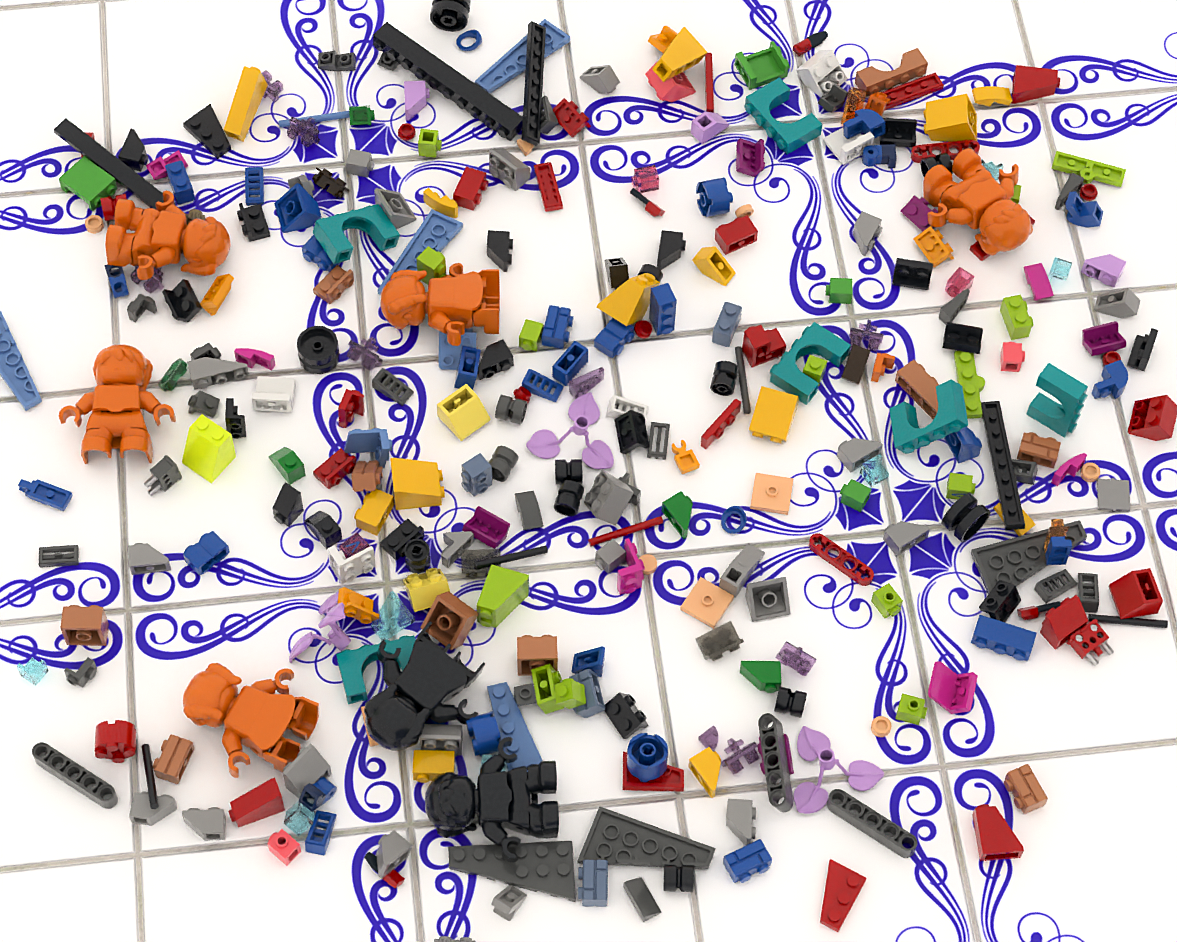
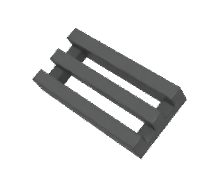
(657, 454)
(58, 559)

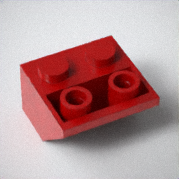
(1153, 418)
(1136, 594)
(1063, 621)

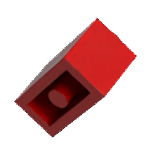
(470, 188)
(736, 234)

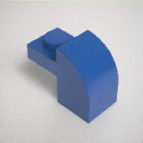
(864, 121)
(1083, 213)
(1114, 381)

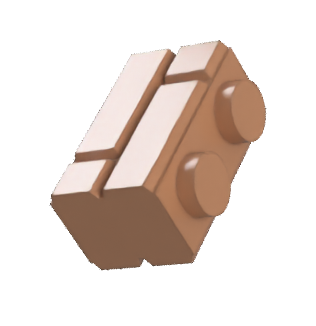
(1039, 449)
(366, 475)
(173, 759)
(1025, 789)

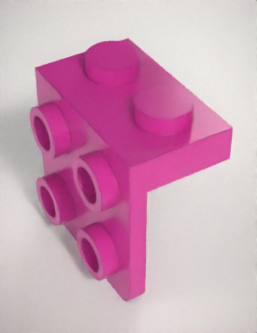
(630, 577)
(952, 690)

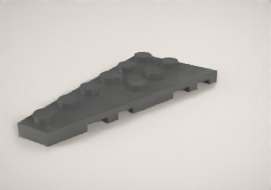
(1018, 557)
(636, 843)
(539, 867)

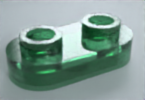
(170, 378)

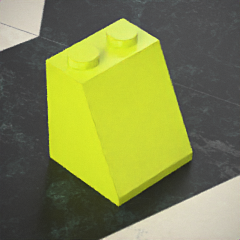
(208, 449)

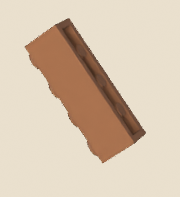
(919, 386)

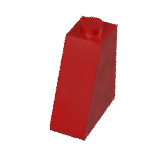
(1033, 83)
(257, 804)
(994, 835)

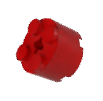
(115, 740)

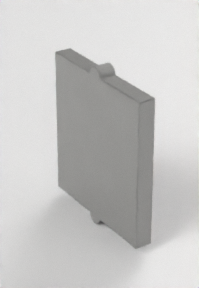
(1113, 495)

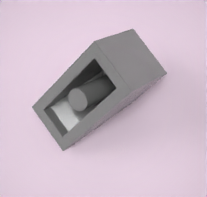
(601, 78)
(1118, 303)
(857, 451)
(904, 536)
(146, 559)
(391, 852)

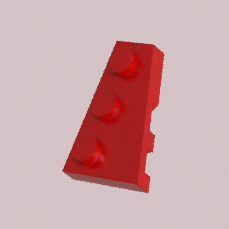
(670, 780)
(840, 894)

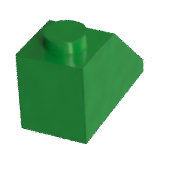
(288, 464)
(678, 512)
(762, 674)

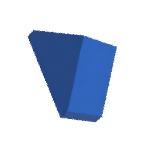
(590, 659)

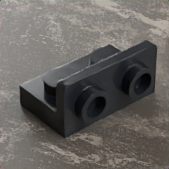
(254, 222)
(912, 274)
(182, 301)
(962, 338)
(1142, 350)
(234, 423)
(631, 431)
(397, 539)
(1001, 601)

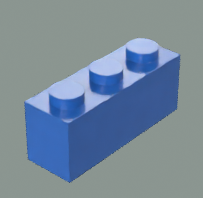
(662, 309)
(1003, 638)

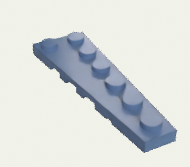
(514, 60)
(434, 232)
(14, 370)
(512, 725)

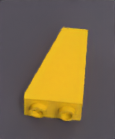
(679, 56)
(245, 103)

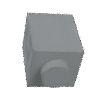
(359, 163)
(610, 556)

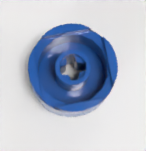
(714, 197)
(485, 733)
(647, 756)

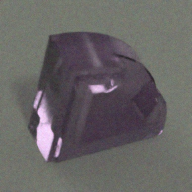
(710, 738)

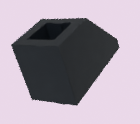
(498, 248)
(495, 359)

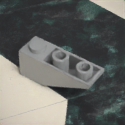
(213, 371)
(740, 569)

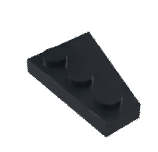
(208, 131)

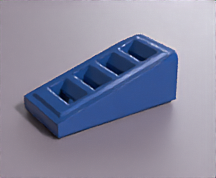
(254, 174)
(537, 377)
(316, 844)

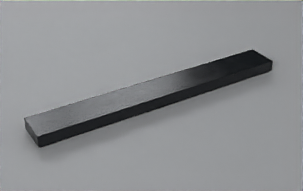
(533, 83)
(108, 162)
(1002, 466)

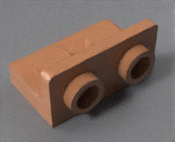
(334, 284)

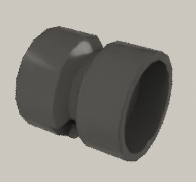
(511, 409)
(502, 462)

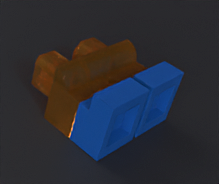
(1055, 545)

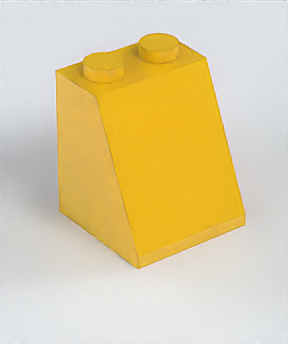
(951, 119)
(630, 299)
(773, 414)
(416, 483)

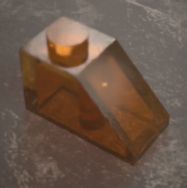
(855, 101)

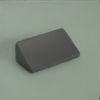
(641, 898)

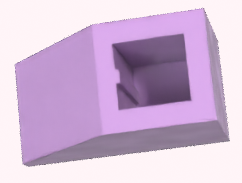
(707, 126)
(1104, 268)

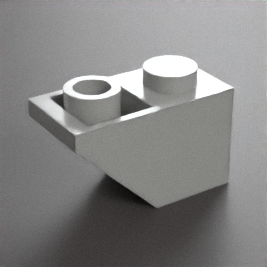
(865, 231)
(143, 814)
(740, 817)
(208, 823)

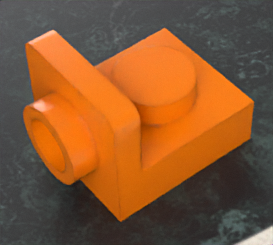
(877, 102)
(882, 361)

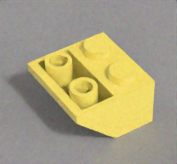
(463, 412)
(425, 587)

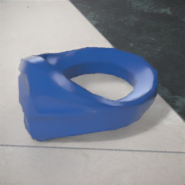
(472, 34)
(737, 510)

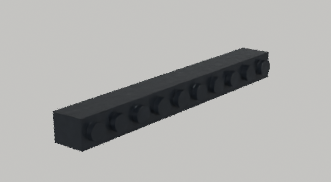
(448, 81)

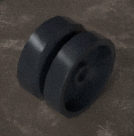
(450, 14)
(318, 349)
(965, 517)

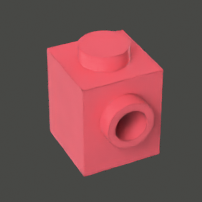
(1011, 356)
(283, 846)

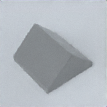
(394, 207)
(768, 599)

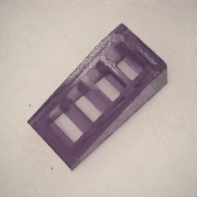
(584, 383)

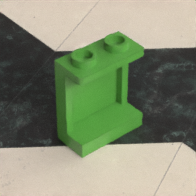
(762, 66)
(88, 182)

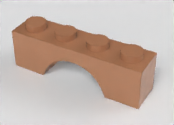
(874, 80)

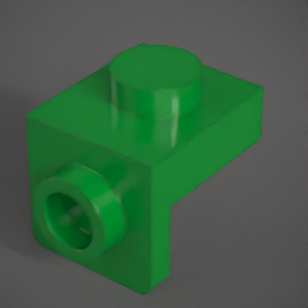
(361, 115)

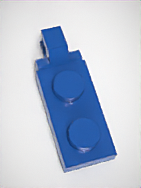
(46, 493)

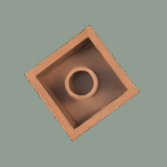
(450, 620)
(84, 625)
(536, 652)

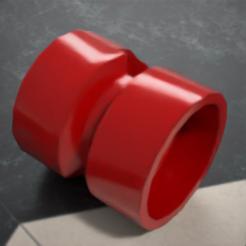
(109, 205)

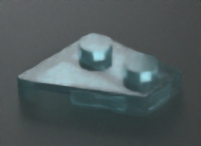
(392, 618)

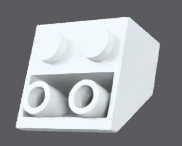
(822, 72)

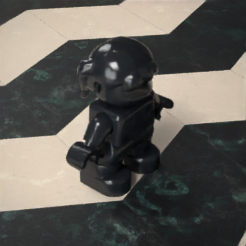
(417, 693)
(500, 800)

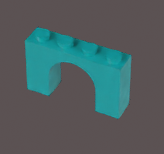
(786, 135)
(367, 219)
(813, 341)
(1067, 391)
(949, 418)
(354, 662)

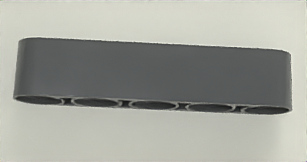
(781, 769)
(81, 781)
(868, 814)

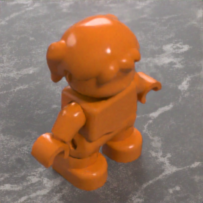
(978, 202)
(162, 238)
(451, 301)
(118, 404)
(253, 716)

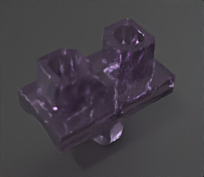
(272, 89)
(304, 128)
(151, 284)
(866, 334)
(370, 358)
(796, 658)
(747, 751)

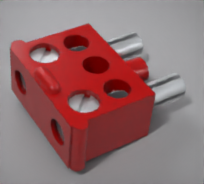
(1090, 639)

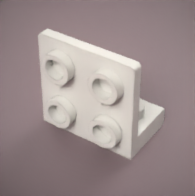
(845, 148)
(273, 394)
(348, 569)

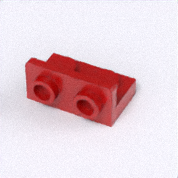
(570, 118)
(351, 404)
(335, 468)

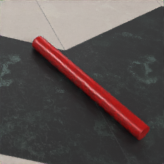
(625, 531)

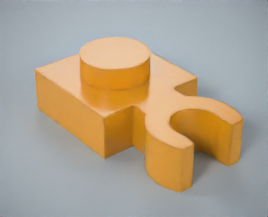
(685, 459)

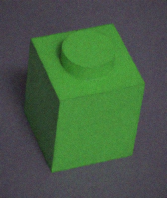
(839, 290)
(855, 495)

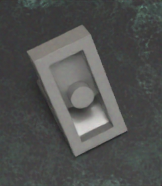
(456, 542)
(508, 902)

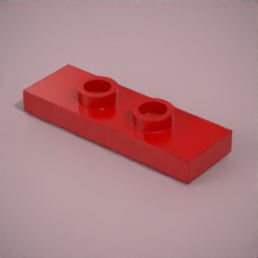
(548, 186)
(717, 428)

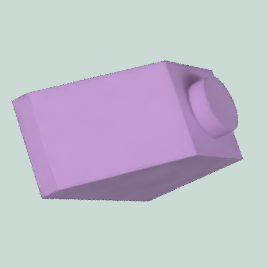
(415, 97)

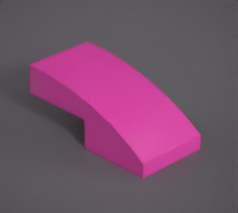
(157, 167)
(1039, 281)
(253, 357)
(1071, 467)

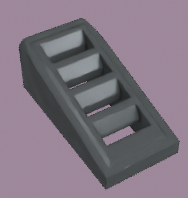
(548, 117)
(1073, 184)
(952, 308)
(380, 385)
(1025, 466)
(1047, 596)
(1091, 603)

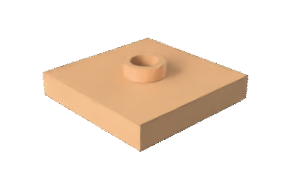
(771, 493)
(707, 602)

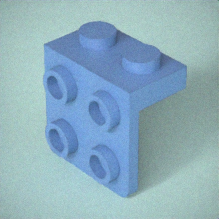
(449, 354)
(371, 440)

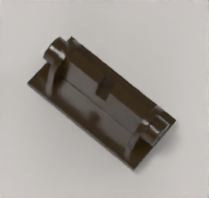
(336, 186)

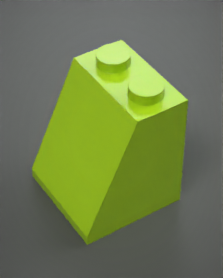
(501, 595)

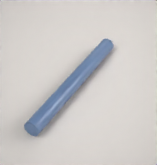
(318, 118)

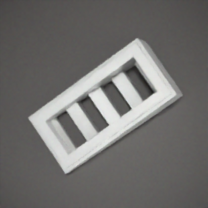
(623, 402)

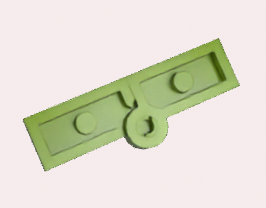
(1088, 169)
(970, 382)

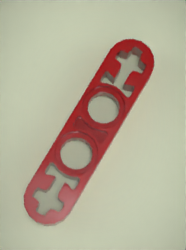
(943, 148)
(839, 561)

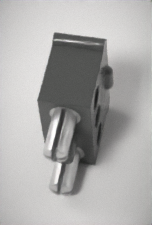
(163, 476)

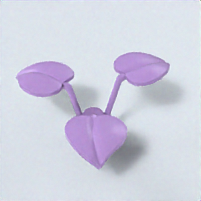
(584, 413)
(336, 635)
(814, 744)

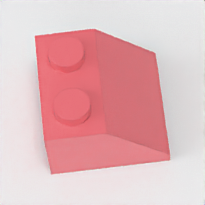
(672, 89)

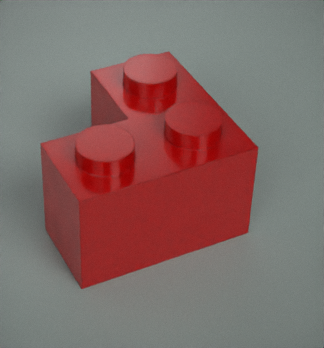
(762, 345)

